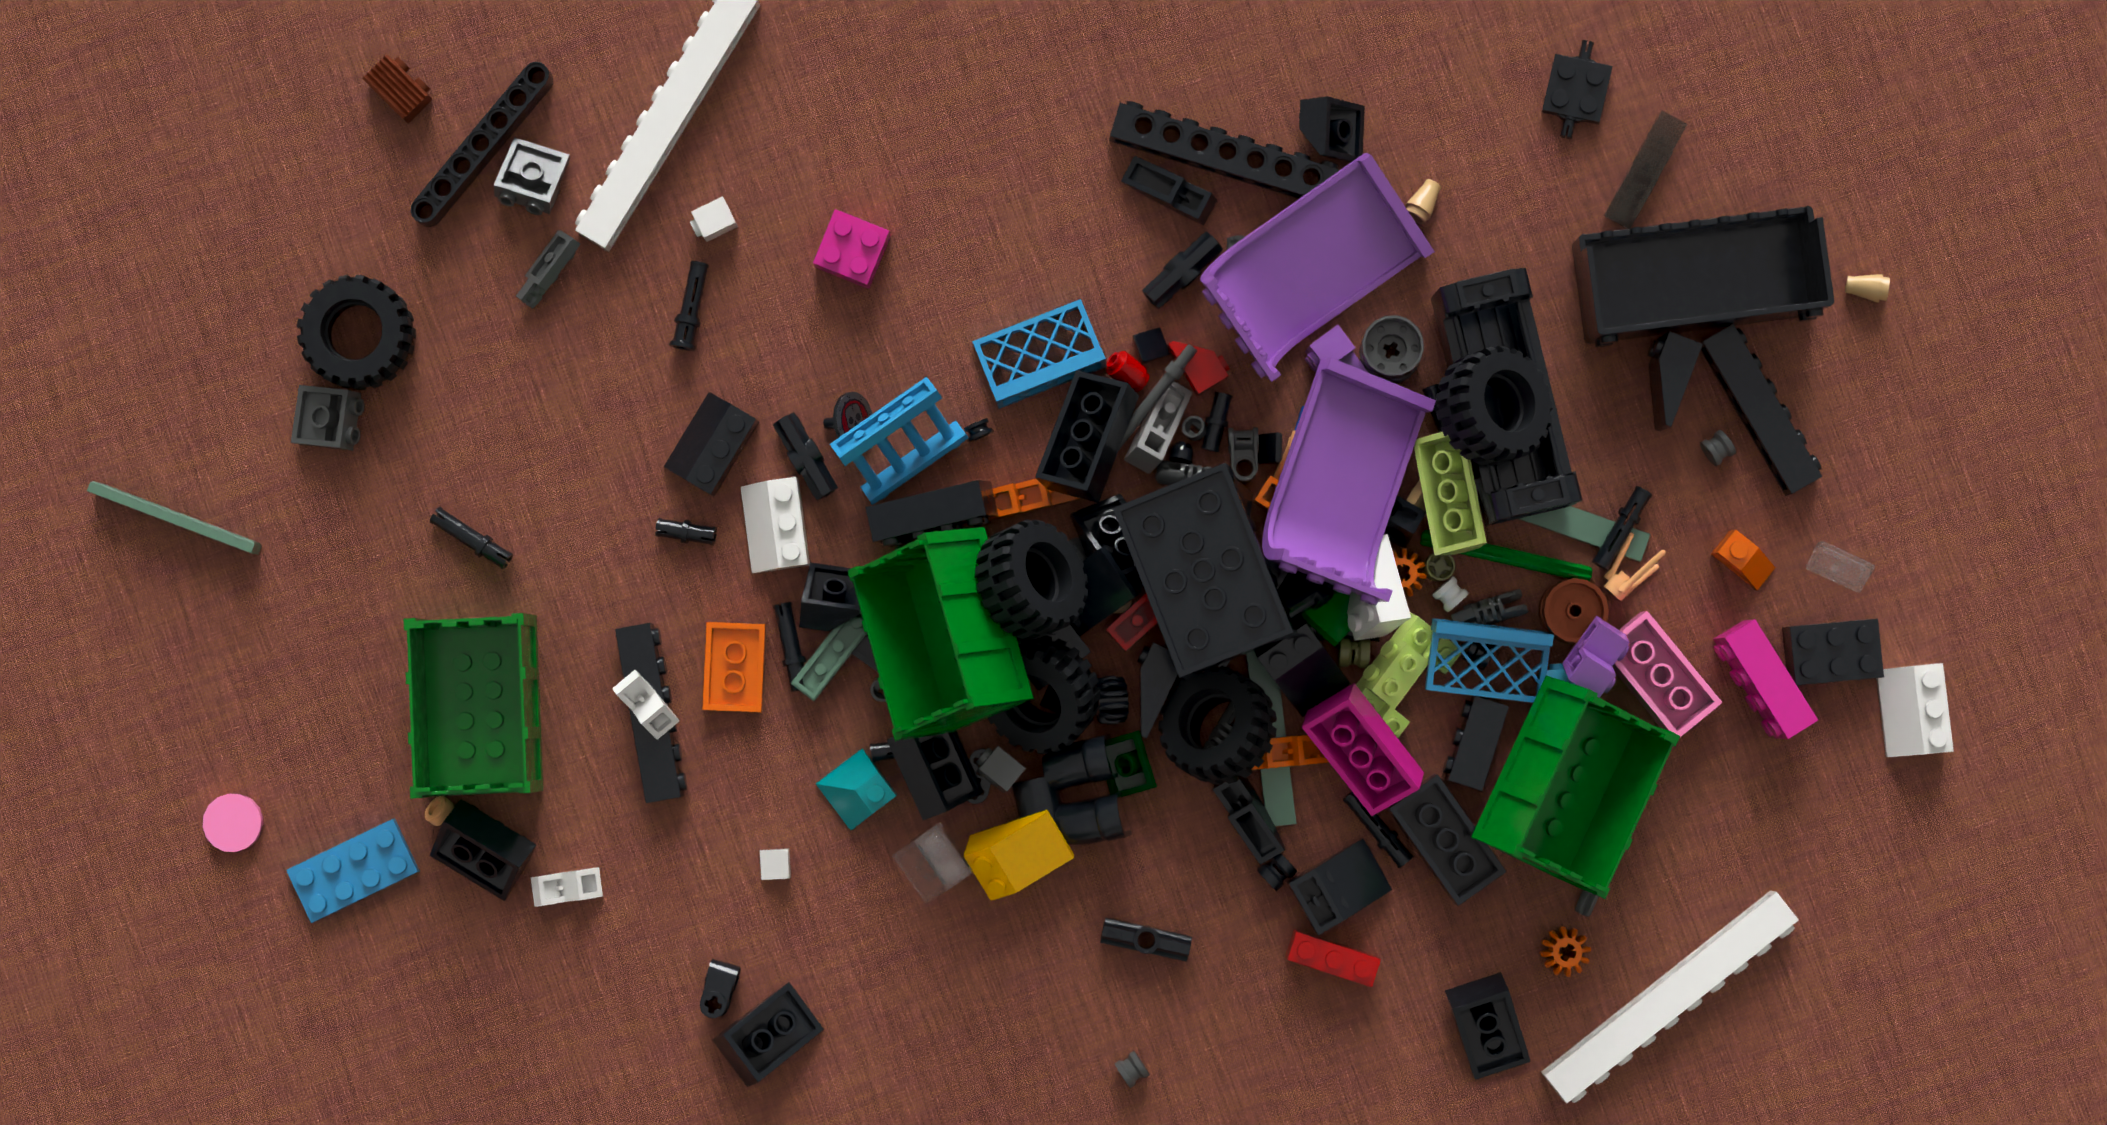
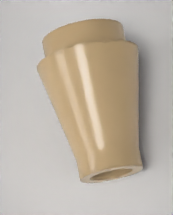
(1423, 201)
(1868, 287)

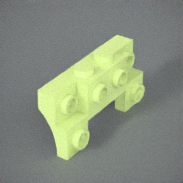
(1399, 667)

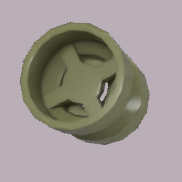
(1443, 567)
(1360, 656)

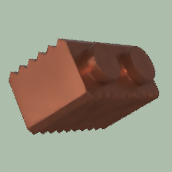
(397, 88)

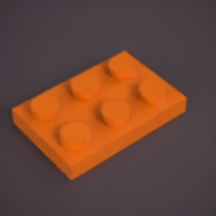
(734, 667)

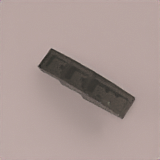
(1645, 169)

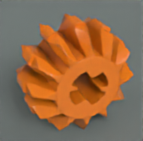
(1411, 571)
(1567, 961)

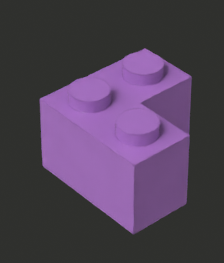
(1333, 345)
(1594, 655)

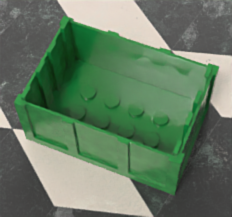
(934, 640)
(474, 705)
(1574, 786)

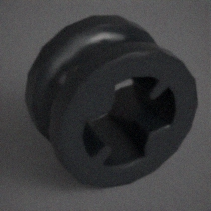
(978, 430)

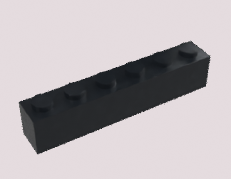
(1760, 410)
(656, 757)

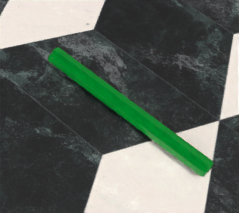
(1523, 560)

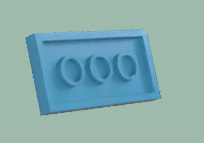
(353, 870)

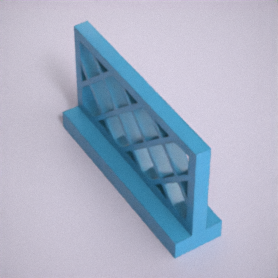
(1054, 373)
(1485, 635)

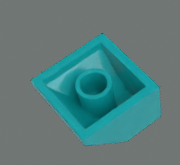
(856, 789)

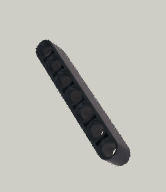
(480, 159)

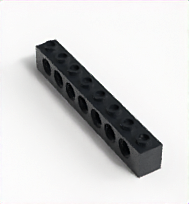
(1237, 168)

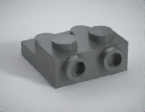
(531, 176)
(327, 417)

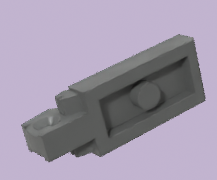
(547, 267)

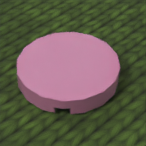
(232, 822)

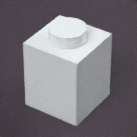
(713, 219)

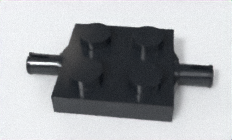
(1577, 89)

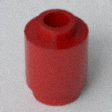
(1125, 368)

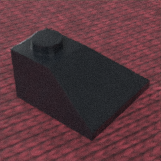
(1333, 127)
(827, 598)

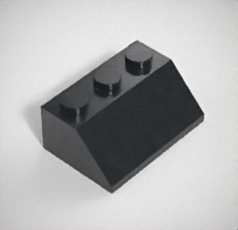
(711, 444)
(936, 772)
(482, 849)

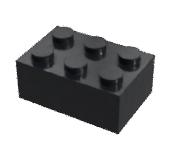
(1833, 651)

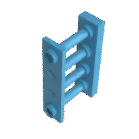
(886, 421)

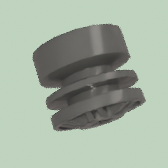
(1395, 333)

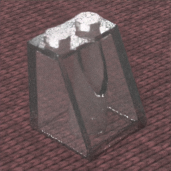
(933, 863)

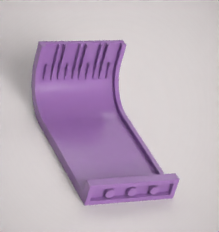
(1313, 262)
(1343, 478)

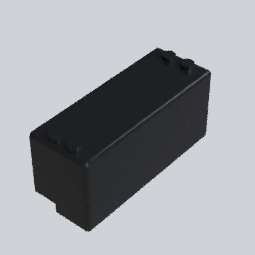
(1702, 274)

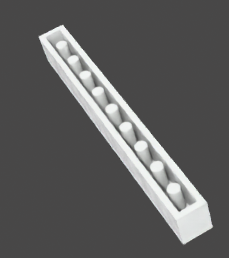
(664, 121)
(1670, 996)

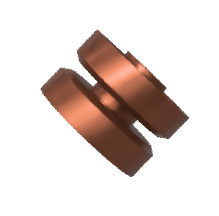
(1556, 605)

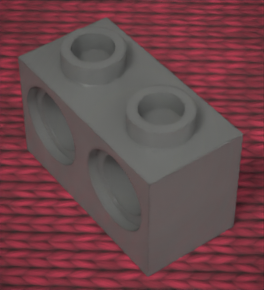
(999, 768)

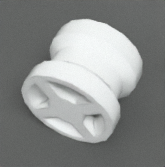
(1450, 594)

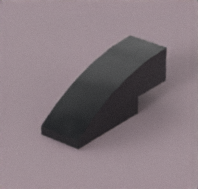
(1169, 190)
(1250, 818)

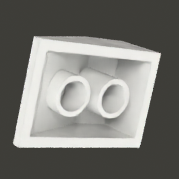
(1379, 620)

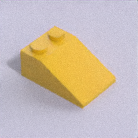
(1016, 854)

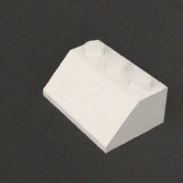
(775, 525)
(1914, 710)

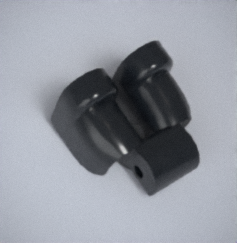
(1075, 765)

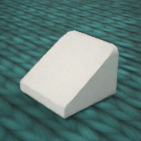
(775, 864)

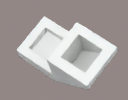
(646, 704)
(566, 886)

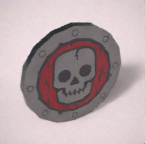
(848, 412)

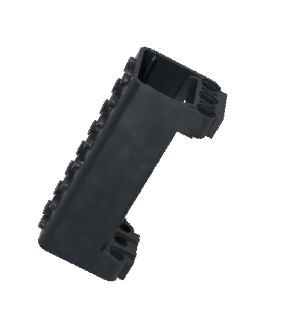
(1496, 313)

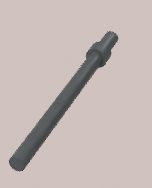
(1173, 371)

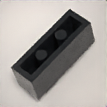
(1475, 742)

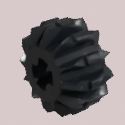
(1113, 700)

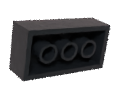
(1087, 436)
(932, 511)
(1444, 840)

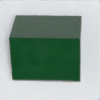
(1129, 759)

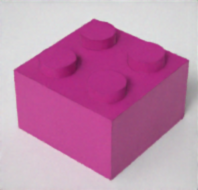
(852, 249)

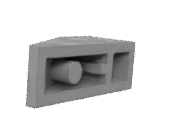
(1158, 429)

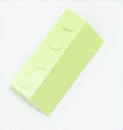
(1449, 496)

